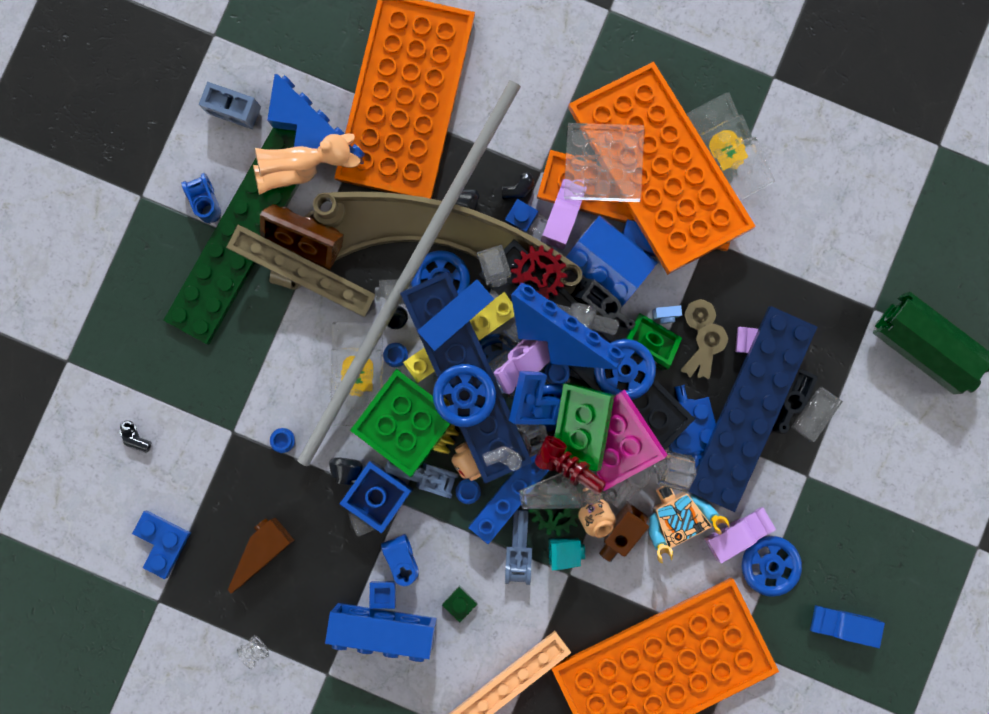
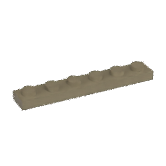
(300, 270)

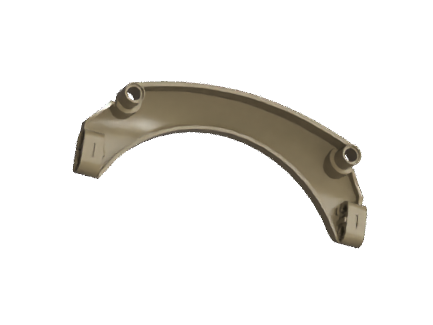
(389, 217)

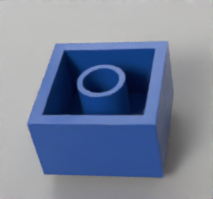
(376, 496)

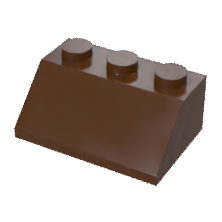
(301, 235)

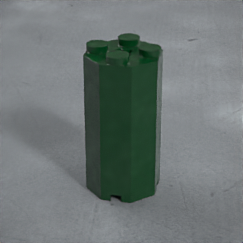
(933, 344)

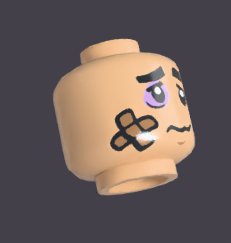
(597, 519)

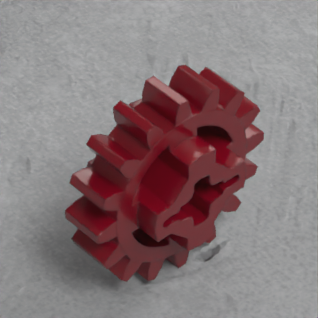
(551, 269)

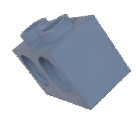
(229, 105)

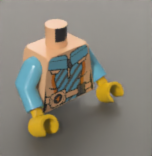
(680, 519)

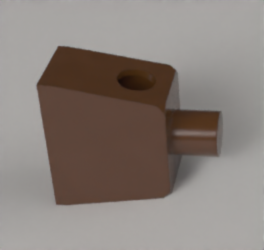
(630, 524)

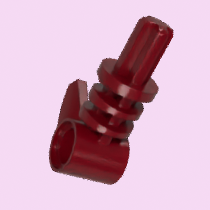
(552, 457)

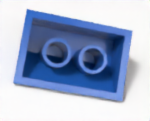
(611, 259)

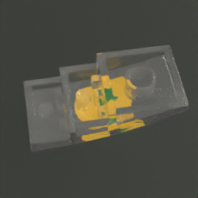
(732, 145)
(346, 342)

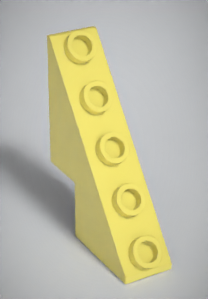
(484, 323)

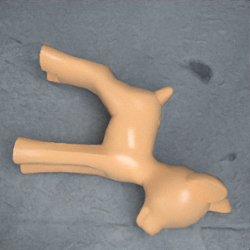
(299, 164)

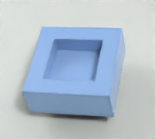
(667, 314)

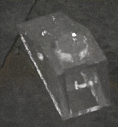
(558, 494)

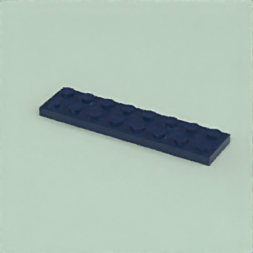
(464, 348)
(752, 408)

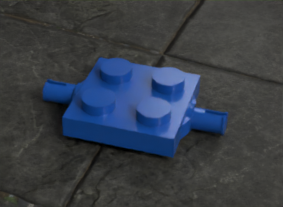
(697, 434)

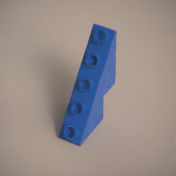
(295, 113)
(566, 337)

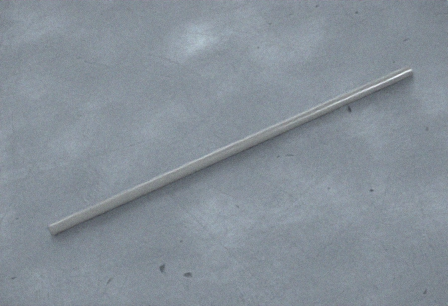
(409, 272)

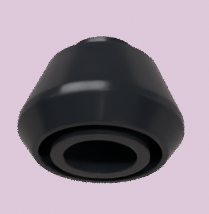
(468, 199)
(345, 469)

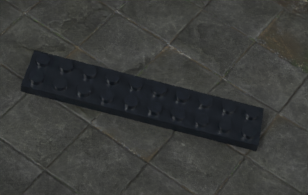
(657, 406)

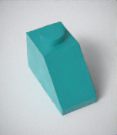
(565, 553)

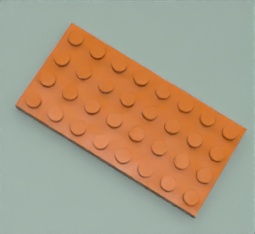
(406, 95)
(684, 194)
(671, 660)

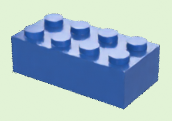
(381, 631)

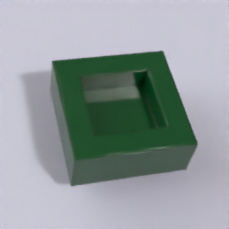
(459, 604)

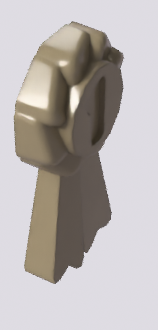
(700, 314)
(711, 340)

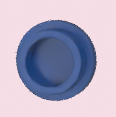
(395, 355)
(557, 373)
(282, 440)
(468, 491)

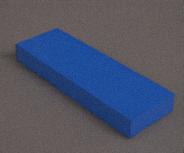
(455, 315)

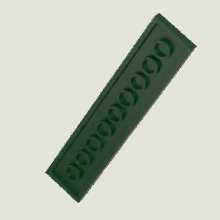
(219, 271)

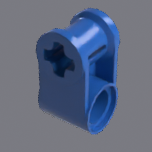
(201, 194)
(400, 556)

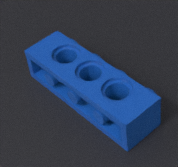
(505, 501)

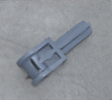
(428, 478)
(519, 555)

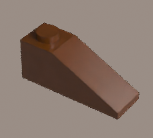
(262, 547)

